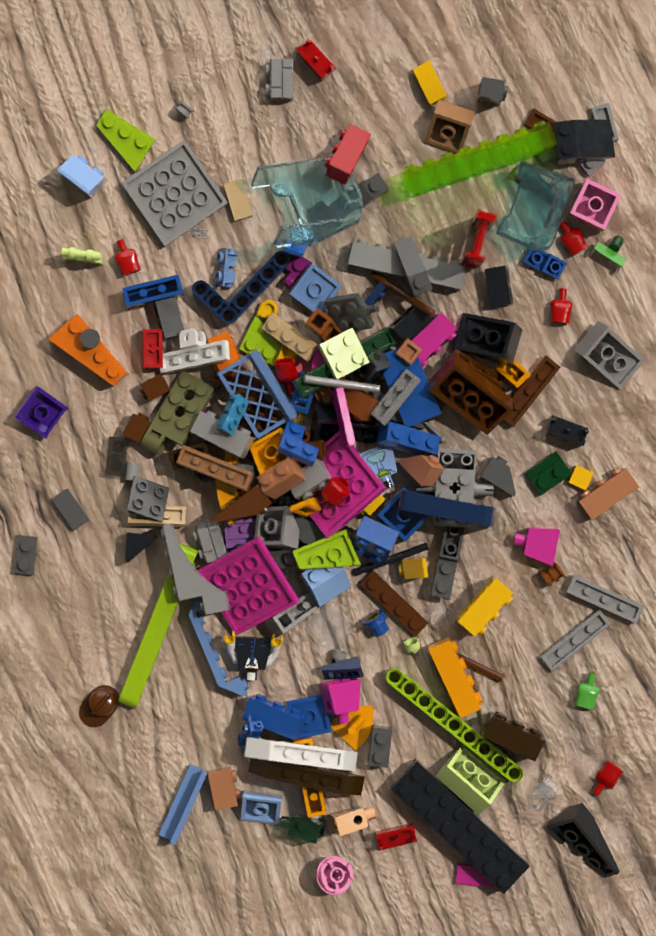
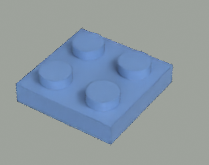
(314, 288)

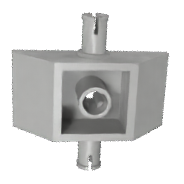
(458, 468)

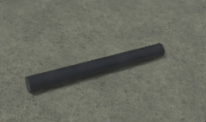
(393, 558)

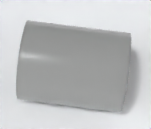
(132, 470)

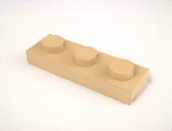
(290, 336)
(172, 514)

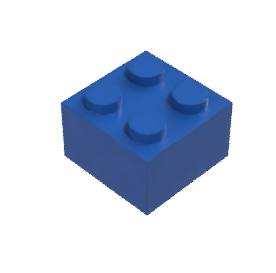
(402, 521)
(374, 540)

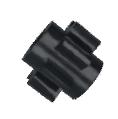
(285, 500)

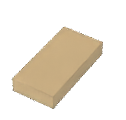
(238, 200)

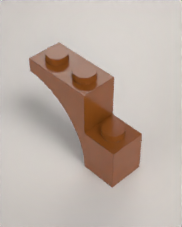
(322, 325)

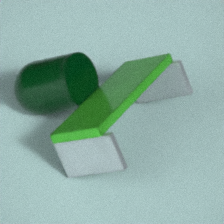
(610, 253)

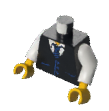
(252, 652)

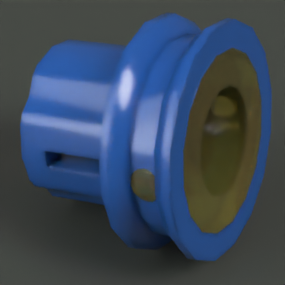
(376, 623)

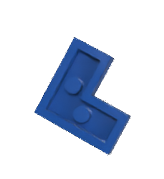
(293, 446)

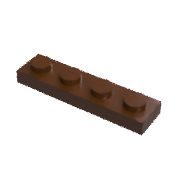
(531, 389)
(394, 603)

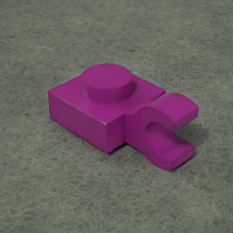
(296, 267)

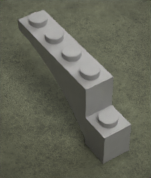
(188, 580)

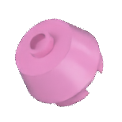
(334, 875)

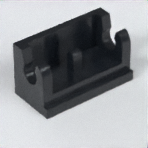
(499, 286)
(410, 323)
(373, 370)
(567, 430)

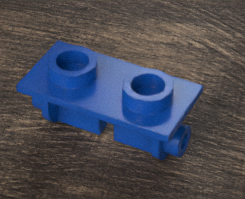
(249, 729)

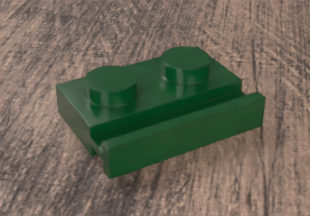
(548, 473)

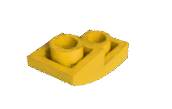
(430, 83)

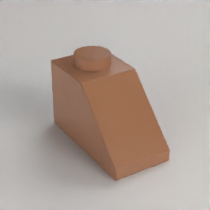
(423, 468)

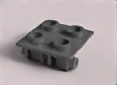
(147, 499)

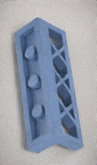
(183, 803)

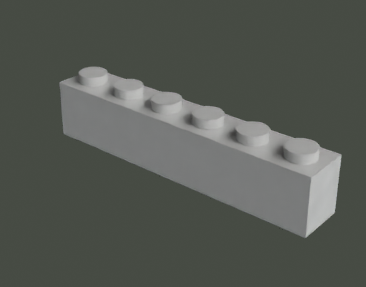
(387, 261)

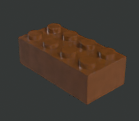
(470, 394)

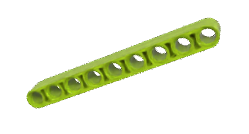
(152, 639)
(463, 727)

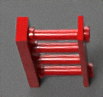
(482, 222)

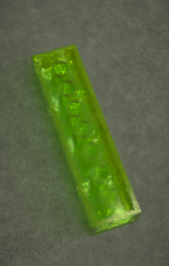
(480, 159)

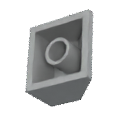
(277, 528)

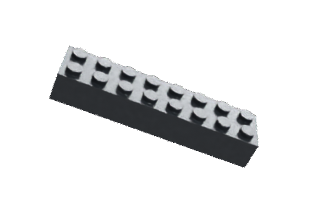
(460, 826)

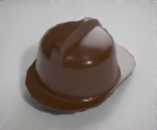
(99, 706)

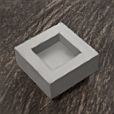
(591, 166)

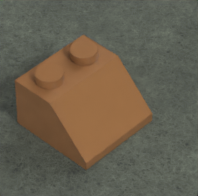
(449, 126)

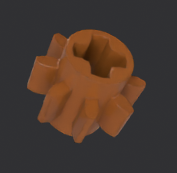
(324, 394)

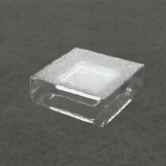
(437, 614)

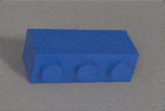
(153, 291)
(408, 439)
(275, 716)

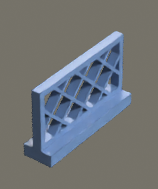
(272, 385)

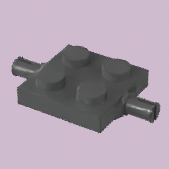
(350, 312)

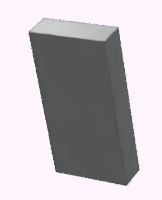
(70, 509)

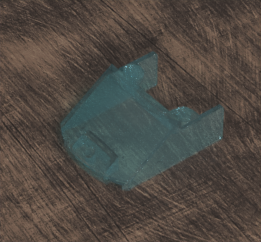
(318, 201)

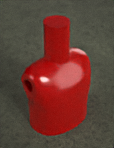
(572, 239)
(127, 259)
(561, 308)
(286, 372)
(607, 777)

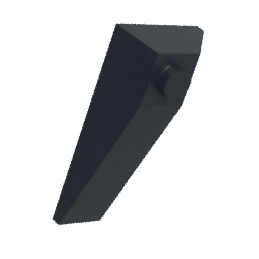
(325, 425)
(580, 832)

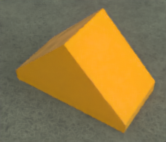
(513, 374)

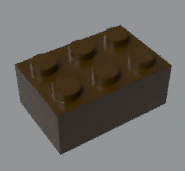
(513, 735)

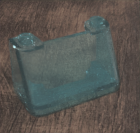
(536, 207)

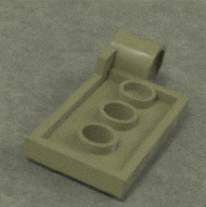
(167, 424)

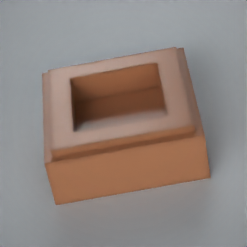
(409, 351)

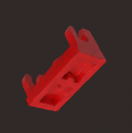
(315, 60)
(151, 348)
(396, 836)

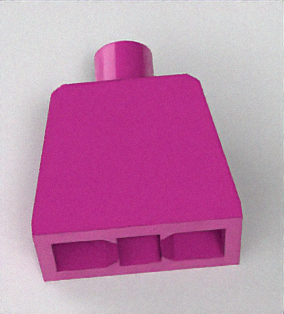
(539, 543)
(341, 697)

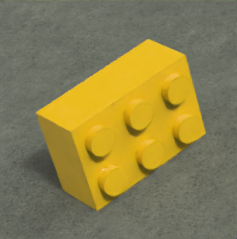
(485, 606)

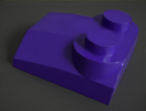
(40, 411)

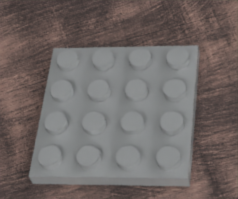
(174, 193)

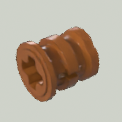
(553, 574)

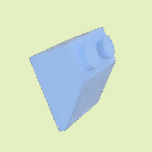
(81, 175)
(325, 583)

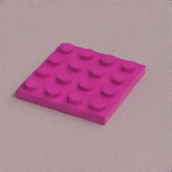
(363, 483)
(252, 584)

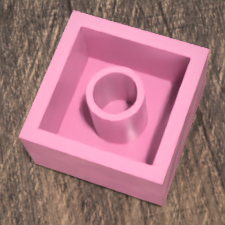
(594, 205)

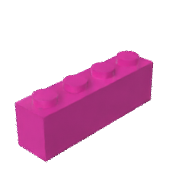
(433, 336)

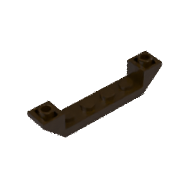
(308, 776)

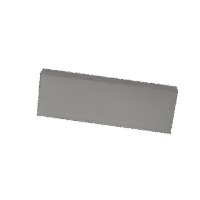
(395, 397)

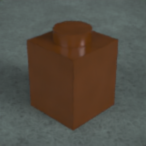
(154, 388)
(137, 427)

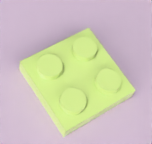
(343, 353)

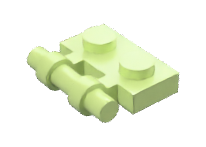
(78, 255)

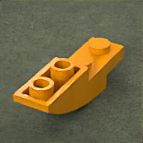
(225, 492)

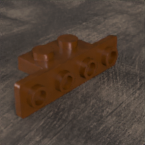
(244, 380)

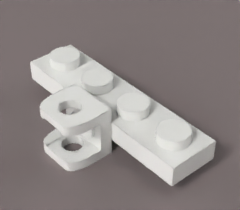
(194, 352)

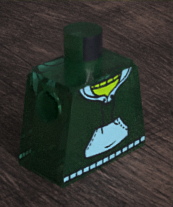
(311, 830)

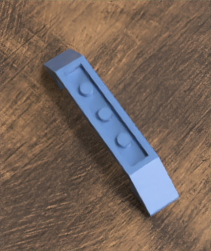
(234, 685)

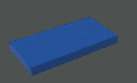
(421, 402)

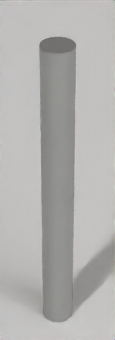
(341, 383)

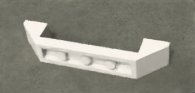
(300, 754)

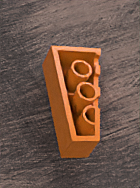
(96, 359)

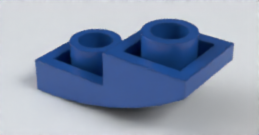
(544, 263)

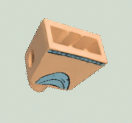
(343, 821)

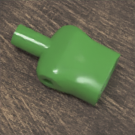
(587, 693)

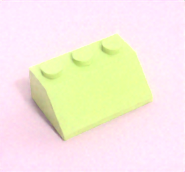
(471, 778)

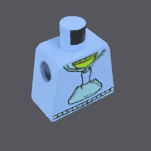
(382, 463)

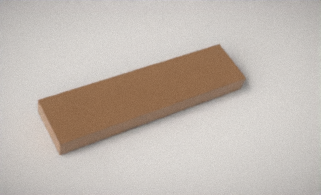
(215, 468)

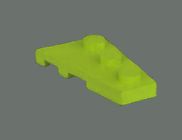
(327, 553)

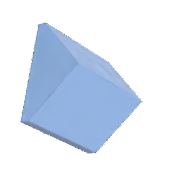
(261, 807)

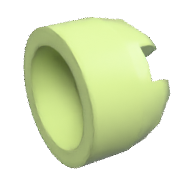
(412, 645)

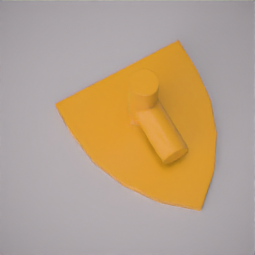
(357, 729)

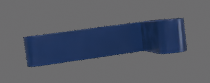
(244, 292)
(447, 508)

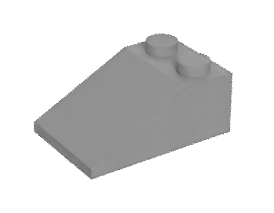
(609, 354)

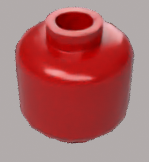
(336, 491)

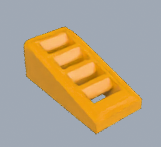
(307, 507)

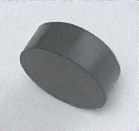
(90, 338)

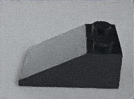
(583, 140)
(488, 338)

